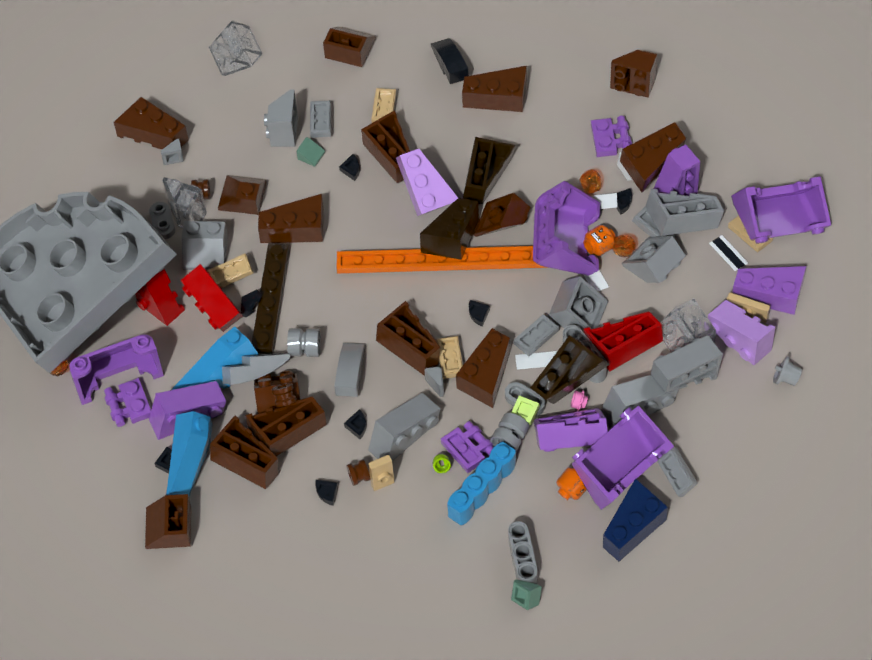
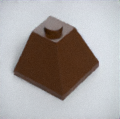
(242, 195)
(502, 214)

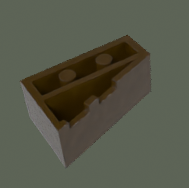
(451, 230)

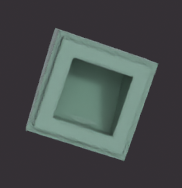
(310, 152)
(526, 594)

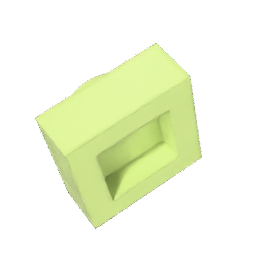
(526, 409)

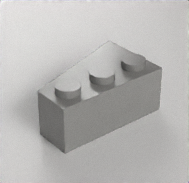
(683, 213)
(687, 364)
(640, 392)
(403, 427)

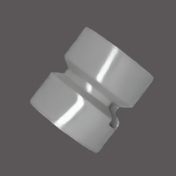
(304, 342)
(510, 431)

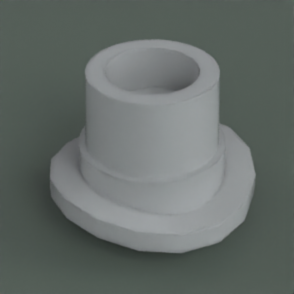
(787, 373)

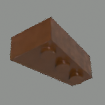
(496, 90)
(150, 125)
(385, 143)
(647, 156)
(293, 222)
(408, 339)
(484, 368)
(287, 425)
(243, 454)

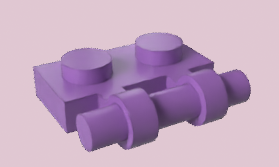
(604, 139)
(135, 401)
(463, 450)

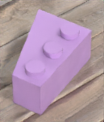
(424, 183)
(742, 332)

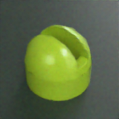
(436, 464)

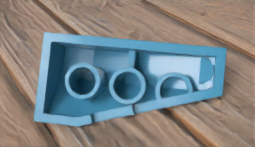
(224, 352)
(189, 451)

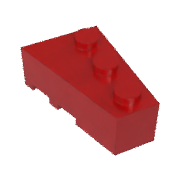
(210, 298)
(159, 299)
(626, 339)

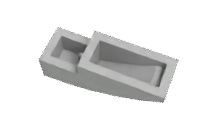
(253, 367)
(349, 369)

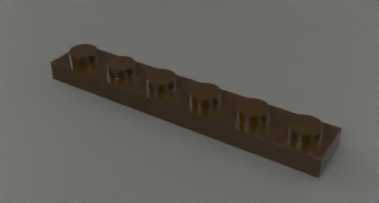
(271, 297)

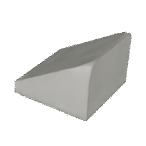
(172, 153)
(434, 378)

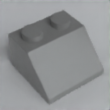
(282, 121)
(203, 244)
(655, 259)
(578, 304)

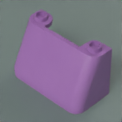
(783, 210)
(560, 229)
(116, 358)
(620, 456)

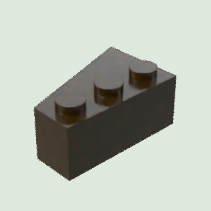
(485, 167)
(567, 370)

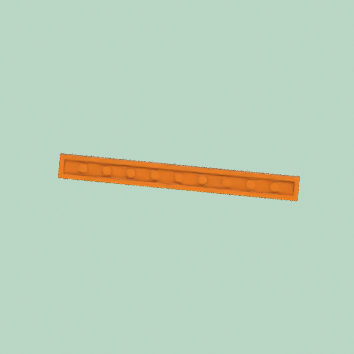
(414, 260)

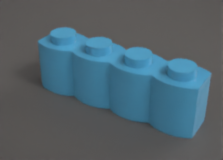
(481, 483)

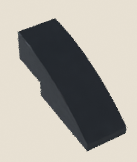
(450, 60)

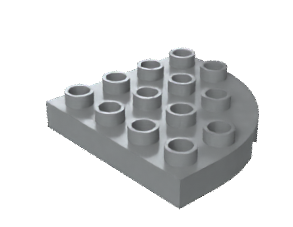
(73, 270)

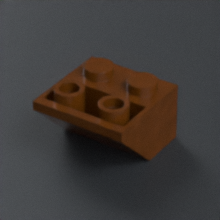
(347, 45)
(634, 73)
(263, 387)
(168, 522)

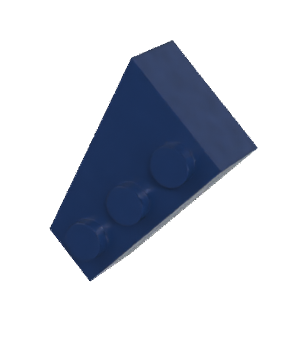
(633, 521)

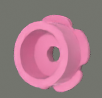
(579, 400)

